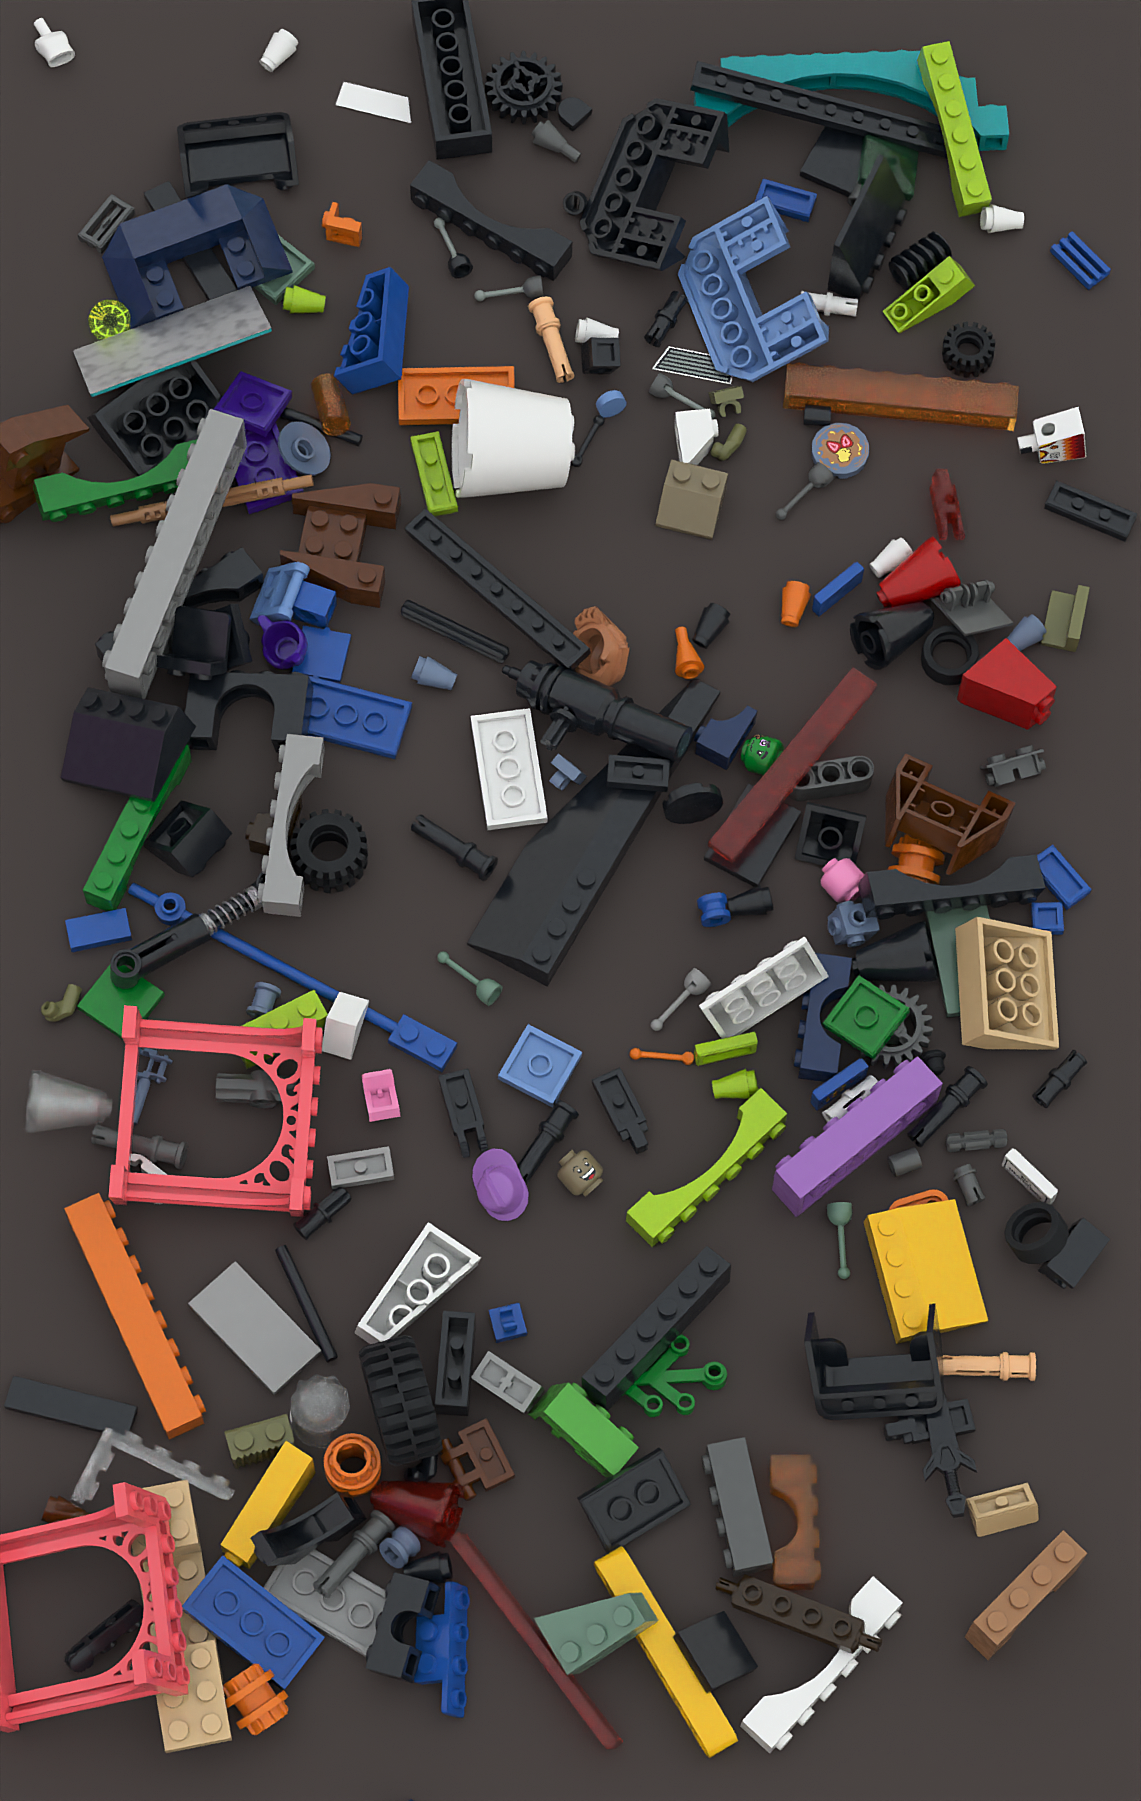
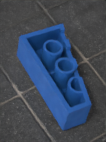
(377, 334)

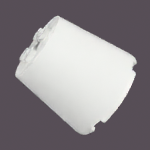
(509, 440)

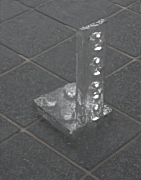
(157, 1457)

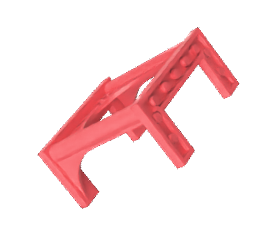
(292, 1044)
(153, 1673)

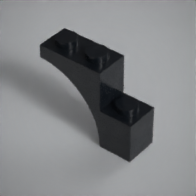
(300, 1536)

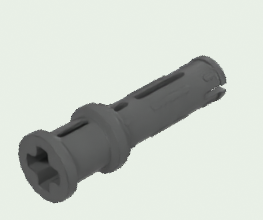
(154, 1148)
(363, 1543)

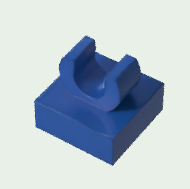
(507, 1322)

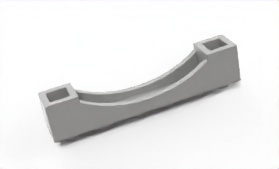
(302, 762)

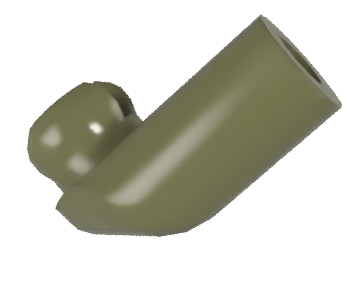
(734, 440)
(64, 1008)

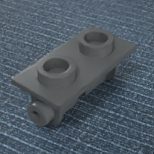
(1002, 768)

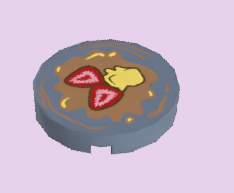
(841, 449)

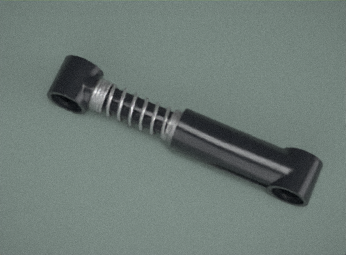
(181, 938)

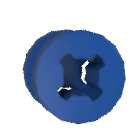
(713, 909)

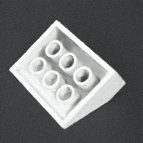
(764, 989)

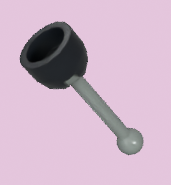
(458, 263)

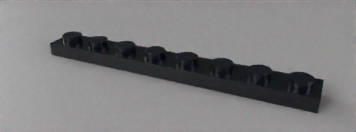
(497, 590)

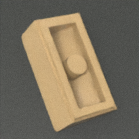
(1003, 1509)

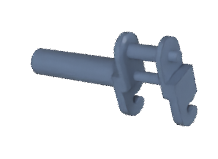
(145, 1078)

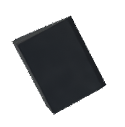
(829, 834)

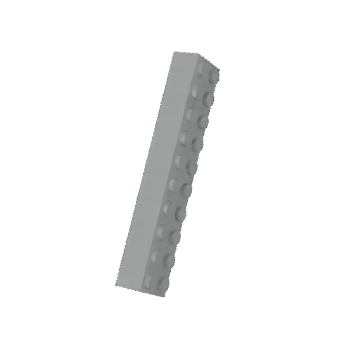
(175, 554)

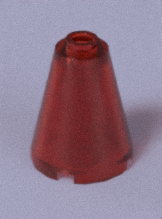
(422, 1507)

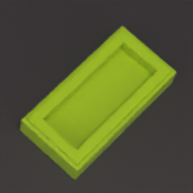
(725, 1048)

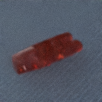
(946, 505)

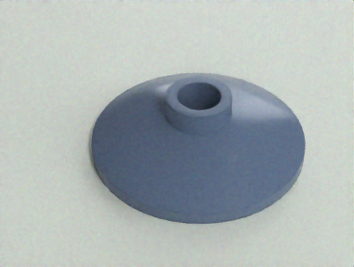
(304, 448)

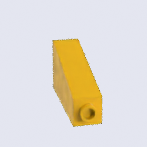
(269, 1503)

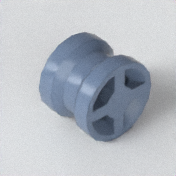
(399, 1547)

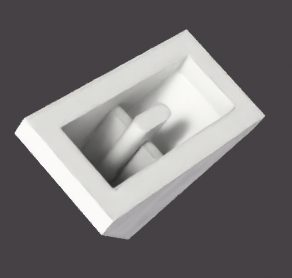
(344, 1025)

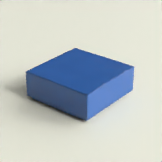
(1048, 917)

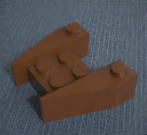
(34, 449)
(336, 534)
(942, 817)

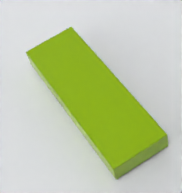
(434, 473)

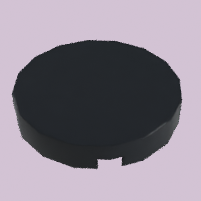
(692, 803)

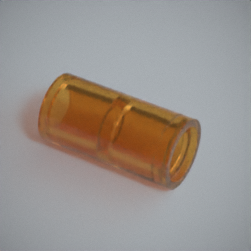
(330, 405)

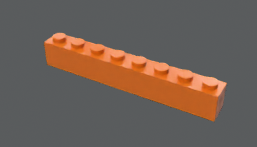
(134, 1315)

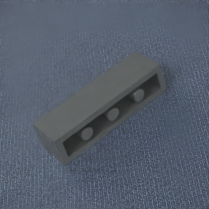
(738, 1507)

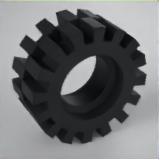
(967, 363)

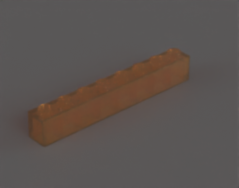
(902, 396)

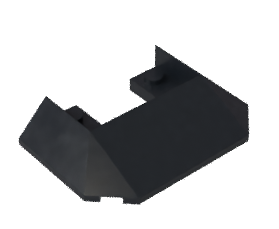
(623, 204)

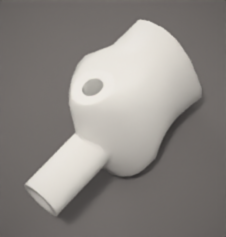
(53, 45)

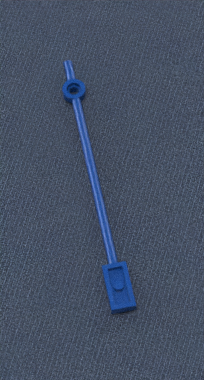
(405, 1035)

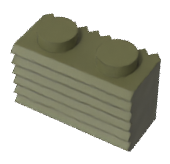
(258, 1440)

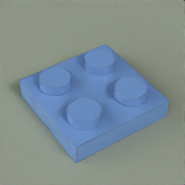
(540, 1065)

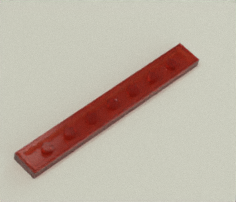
(792, 765)
(535, 1640)

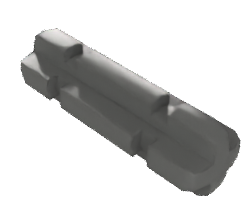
(976, 1140)

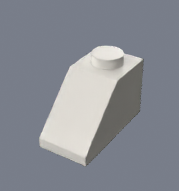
(694, 434)

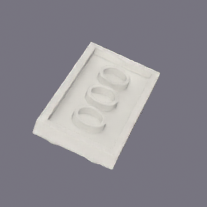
(508, 769)

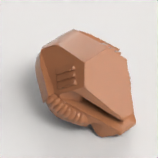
(607, 647)

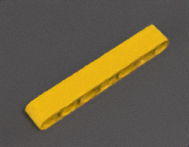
(657, 1642)

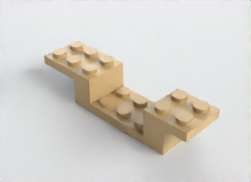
(202, 1714)

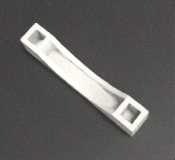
(777, 1714)

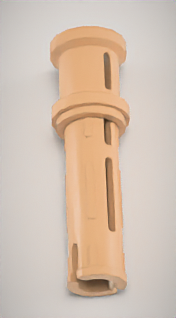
(549, 327)
(1004, 1366)

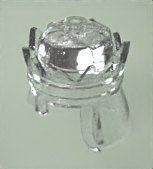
(318, 1409)

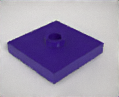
(255, 402)

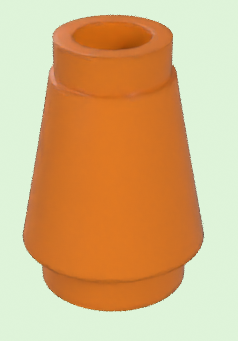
(794, 601)

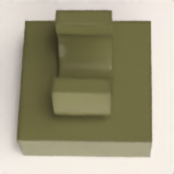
(727, 396)

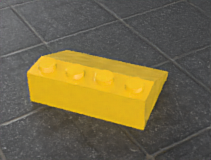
(923, 1262)

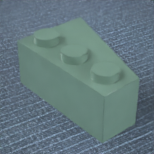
(595, 1629)

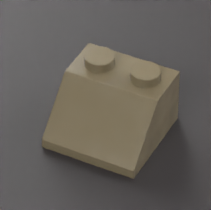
(692, 499)

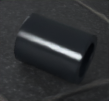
(817, 415)

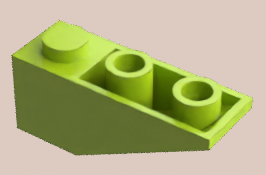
(929, 295)

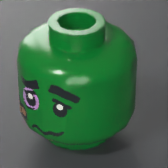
(760, 753)

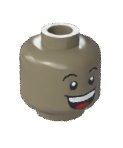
(580, 1172)

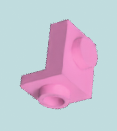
(380, 1095)

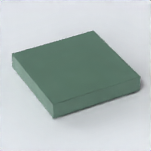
(301, 267)

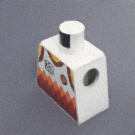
(1056, 437)

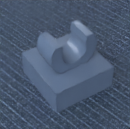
(566, 773)

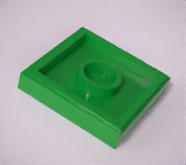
(106, 1001)
(866, 1017)

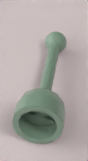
(486, 990)
(840, 1214)

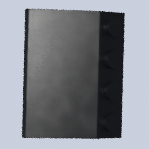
(867, 232)
(156, 415)
(124, 743)

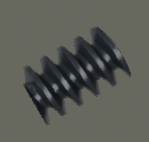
(919, 259)

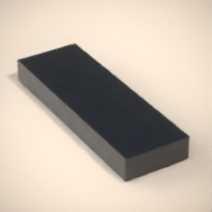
(1090, 511)

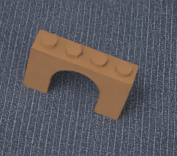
(1023, 1595)

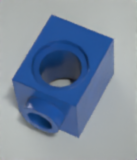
(314, 605)

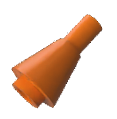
(687, 660)

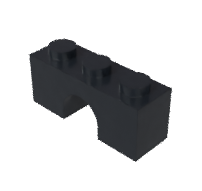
(405, 1599)

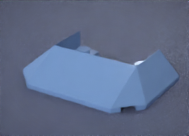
(725, 306)

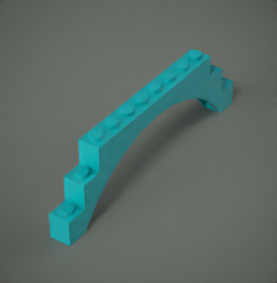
(878, 72)

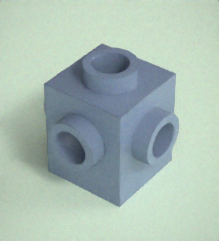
(850, 925)

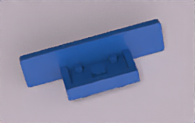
(444, 1649)

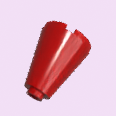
(919, 576)

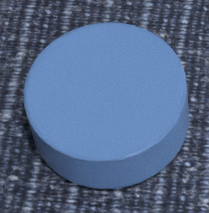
(611, 403)

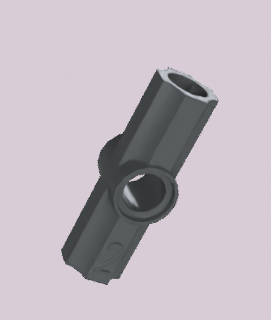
(251, 1088)

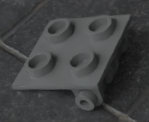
(972, 608)

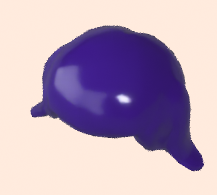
(282, 643)

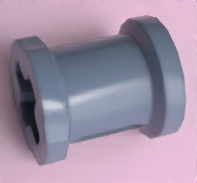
(263, 999)

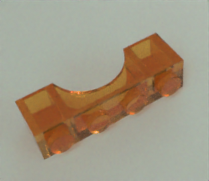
(791, 1481)

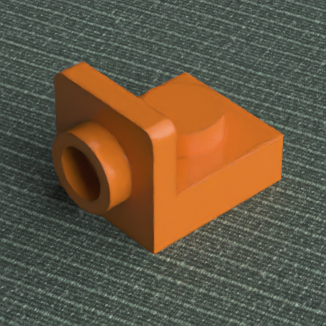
(341, 230)

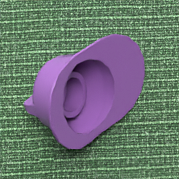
(500, 1185)

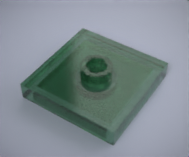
(900, 159)

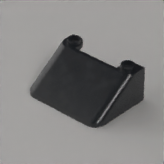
(237, 152)

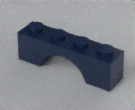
(820, 1053)

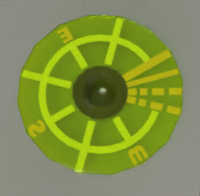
(109, 319)

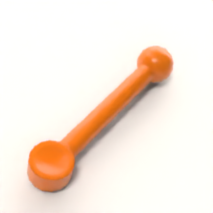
(687, 1058)

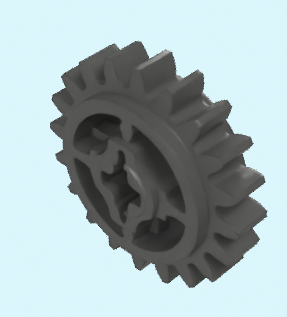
(908, 1044)

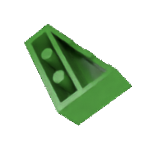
(585, 1428)

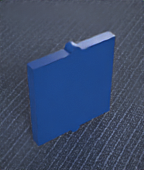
(324, 654)

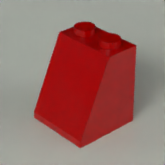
(1008, 687)

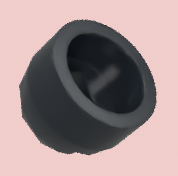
(570, 202)

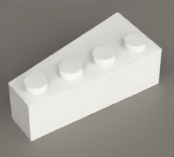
(419, 1281)

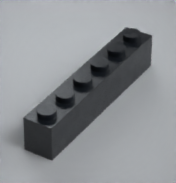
(656, 1328)

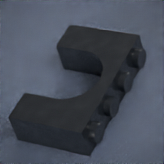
(210, 698)

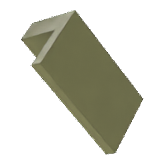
(1065, 619)

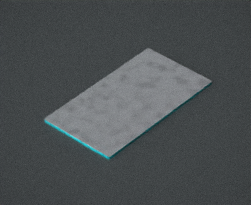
(171, 341)

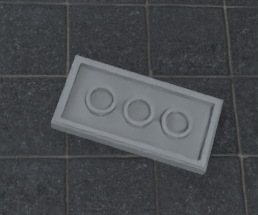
(254, 1328)
(345, 1616)

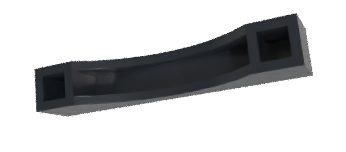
(538, 249)
(228, 580)
(894, 893)

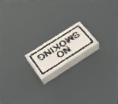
(1029, 1177)

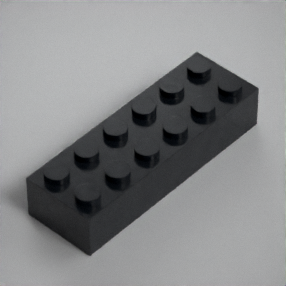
(452, 78)

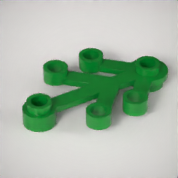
(660, 1377)

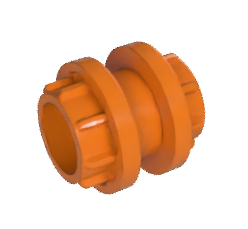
(917, 859)
(352, 1446)
(255, 1699)

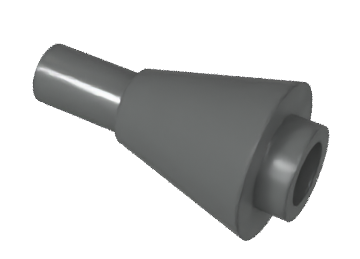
(550, 138)

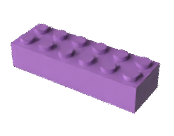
(856, 1135)

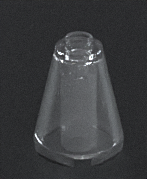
(63, 1103)

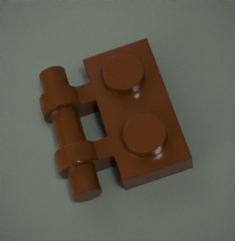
(485, 1455)

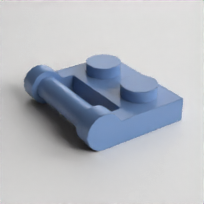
(279, 592)

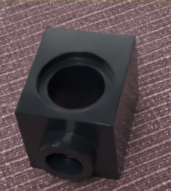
(600, 355)

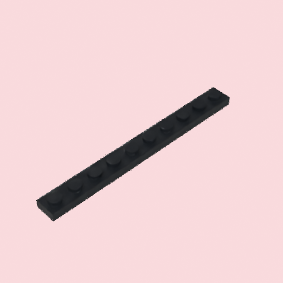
(818, 108)

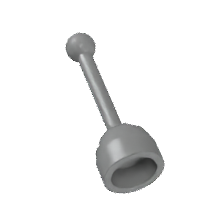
(695, 984)

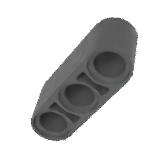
(843, 771)

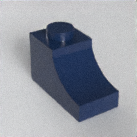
(723, 739)

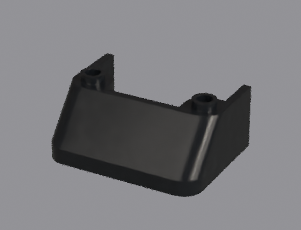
(876, 1384)

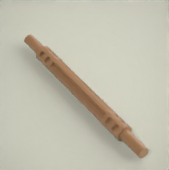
(236, 495)

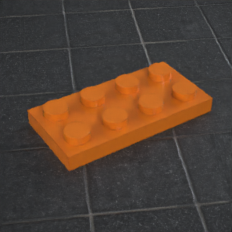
(429, 394)

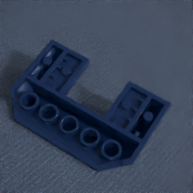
(221, 217)

